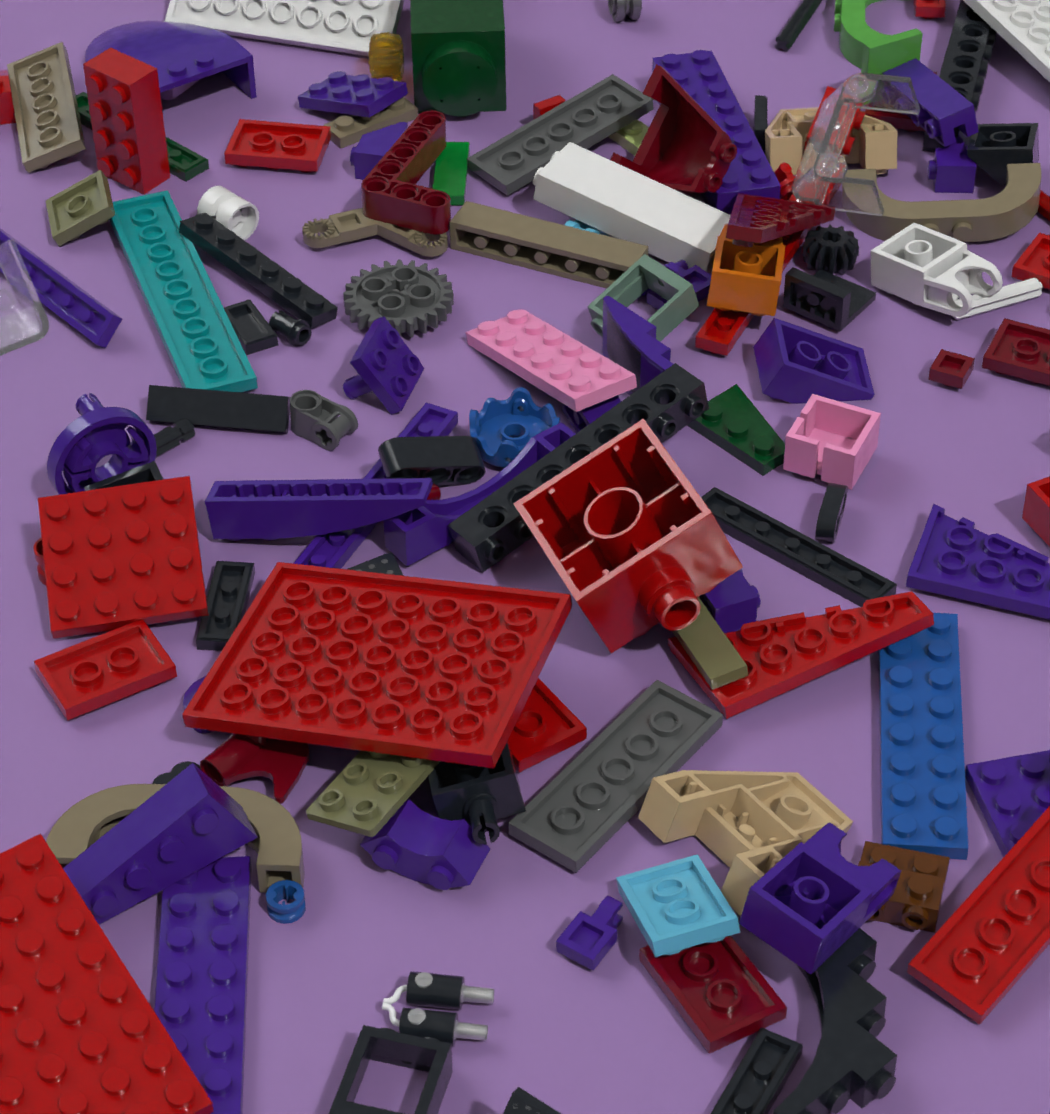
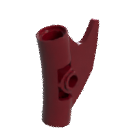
(254, 756)

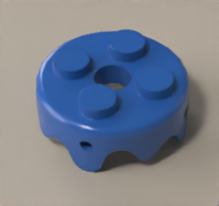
(513, 417)

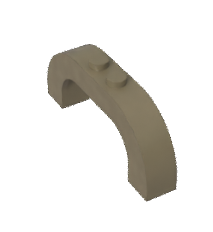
(961, 219)
(277, 831)

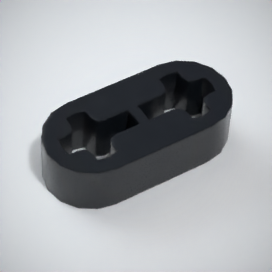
(831, 512)

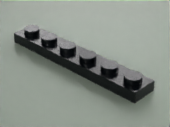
(258, 270)

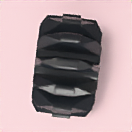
(830, 249)

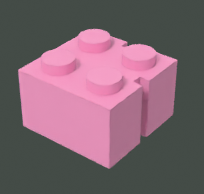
(831, 441)

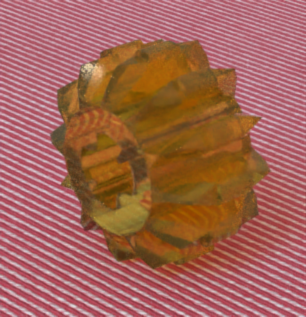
(386, 56)

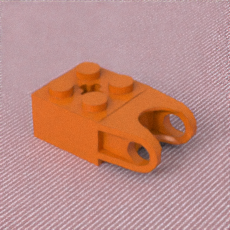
(746, 276)

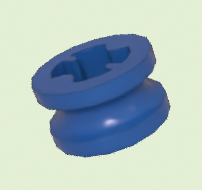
(285, 890)

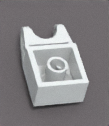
(931, 270)

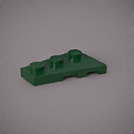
(741, 431)

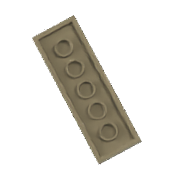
(45, 107)

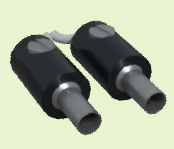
(438, 992)

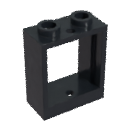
(401, 1050)

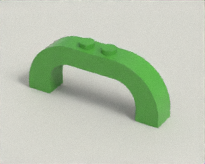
(853, 28)

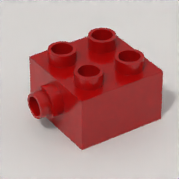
(630, 537)

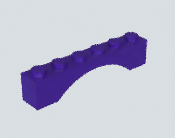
(426, 528)

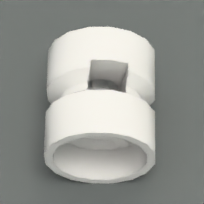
(230, 211)

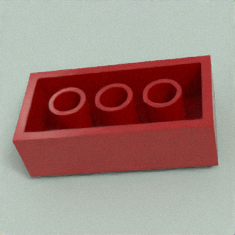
(127, 120)

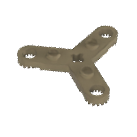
(353, 225)

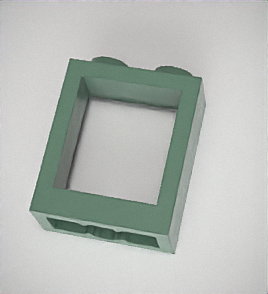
(635, 281)

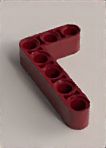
(390, 186)

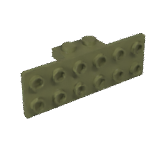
(369, 791)

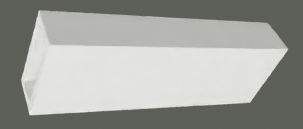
(630, 206)

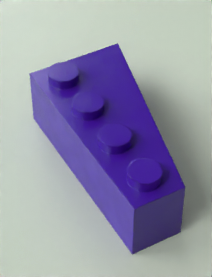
(160, 844)

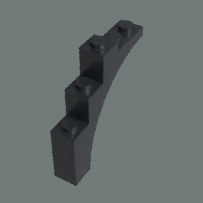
(851, 1015)

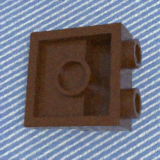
(918, 889)

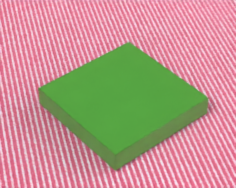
(891, 51)

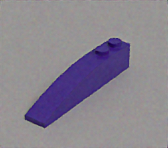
(308, 506)

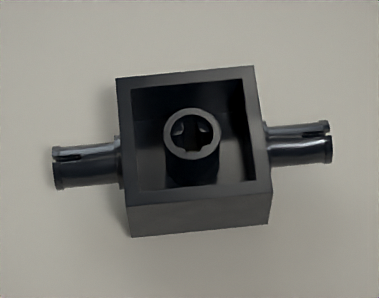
(478, 794)

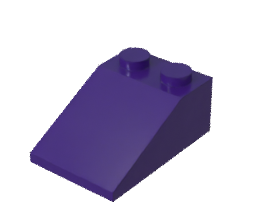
(804, 363)

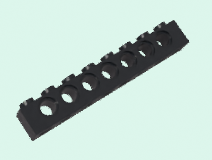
(966, 60)
(495, 525)

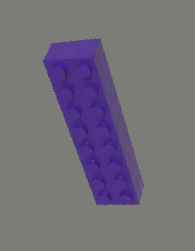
(708, 86)

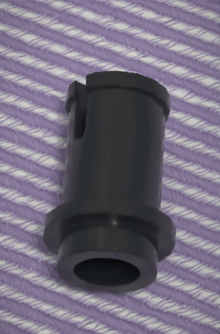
(295, 330)

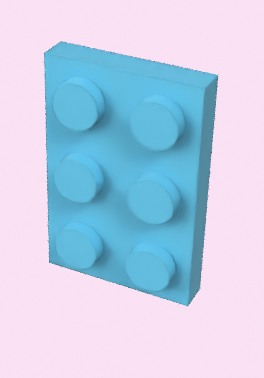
(677, 905)

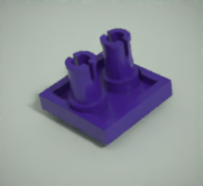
(384, 367)

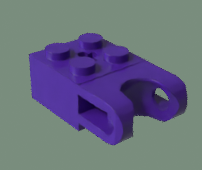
(816, 899)

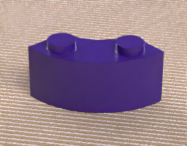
(427, 848)

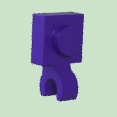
(591, 937)

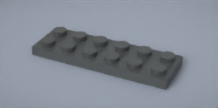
(580, 120)
(614, 775)

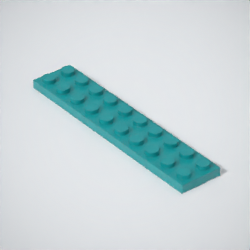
(180, 296)

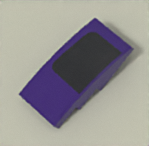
(632, 343)

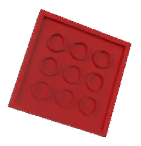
(121, 556)

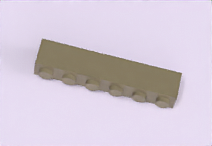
(542, 245)

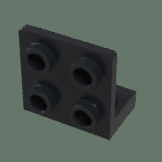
(825, 297)

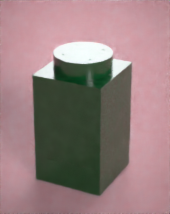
(458, 56)

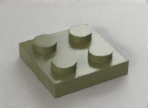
(80, 208)

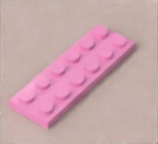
(551, 360)

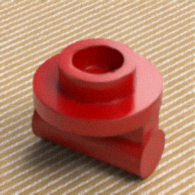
(785, 178)

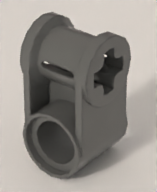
(318, 419)

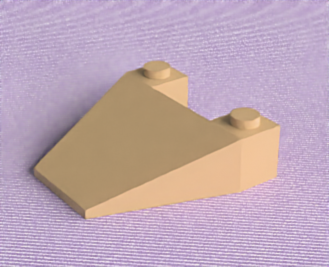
(786, 136)
(740, 817)

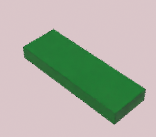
(452, 171)

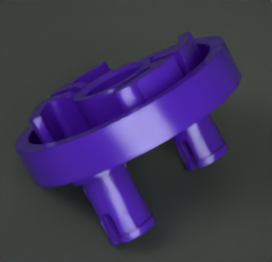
(91, 438)

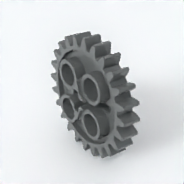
(402, 294)

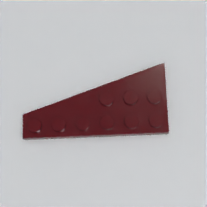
(767, 218)

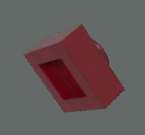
(951, 369)

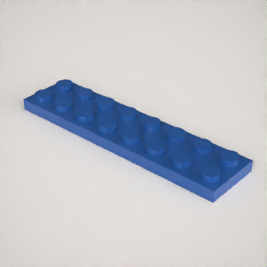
(923, 742)

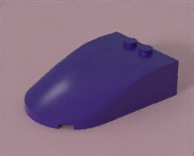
(180, 52)

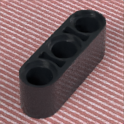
(442, 458)

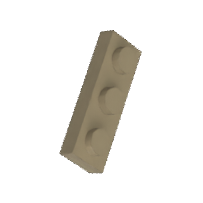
(350, 128)

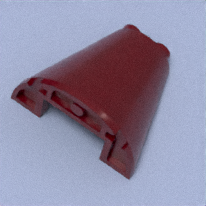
(683, 141)

